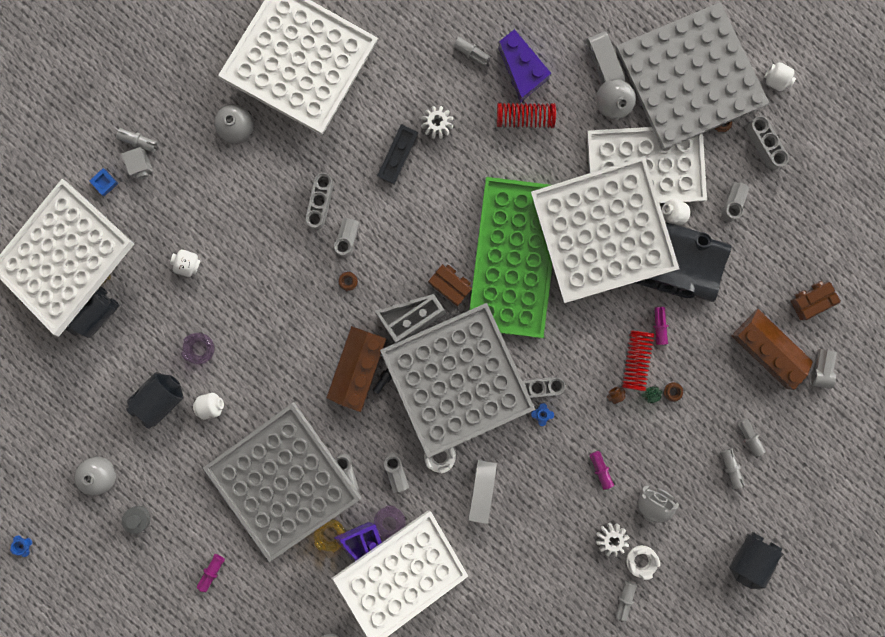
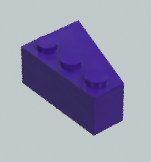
(523, 65)
(359, 540)

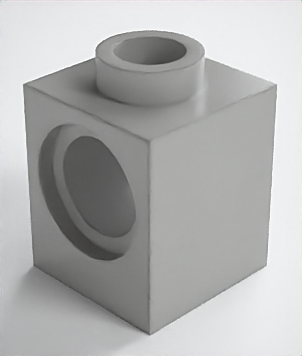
(137, 163)

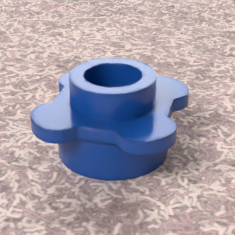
(547, 414)
(17, 550)

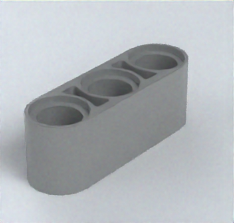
(605, 57)
(768, 133)
(317, 192)
(545, 386)

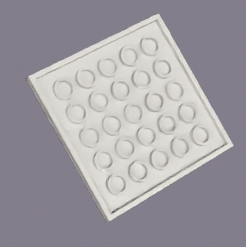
(298, 60)
(605, 230)
(61, 257)

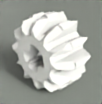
(444, 124)
(607, 545)

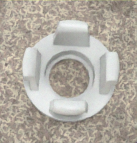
(441, 467)
(647, 571)

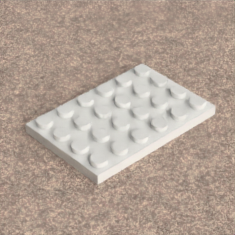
(674, 171)
(400, 577)

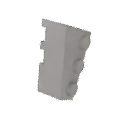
(410, 317)

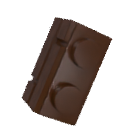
(450, 285)
(815, 301)

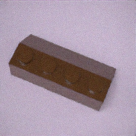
(773, 350)
(356, 369)

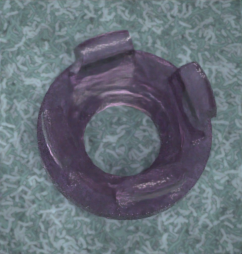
(188, 353)
(389, 511)

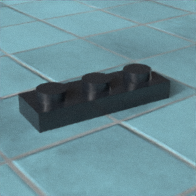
(397, 154)

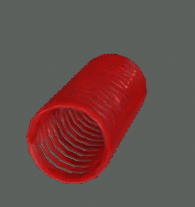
(551, 112)
(634, 385)

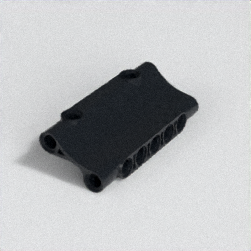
(699, 263)

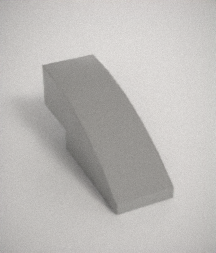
(482, 492)

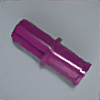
(660, 326)
(601, 470)
(210, 573)

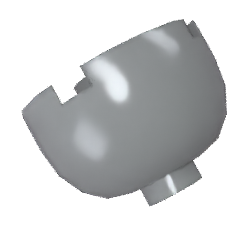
(615, 99)
(236, 130)
(95, 476)
(658, 507)

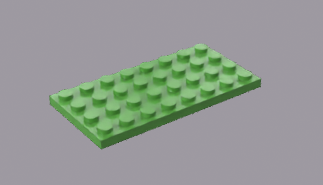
(512, 259)

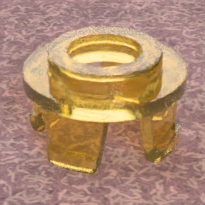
(321, 543)

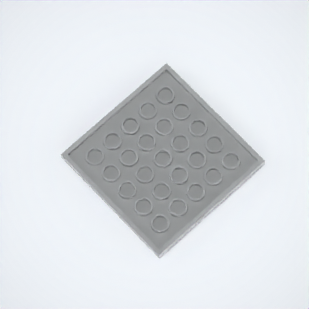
(691, 76)
(457, 380)
(282, 482)

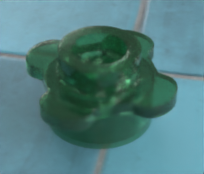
(652, 394)

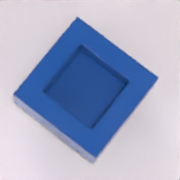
(103, 182)

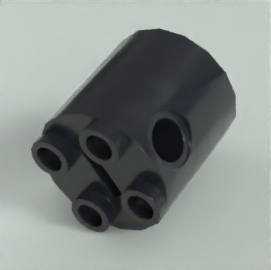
(93, 314)
(155, 399)
(755, 562)

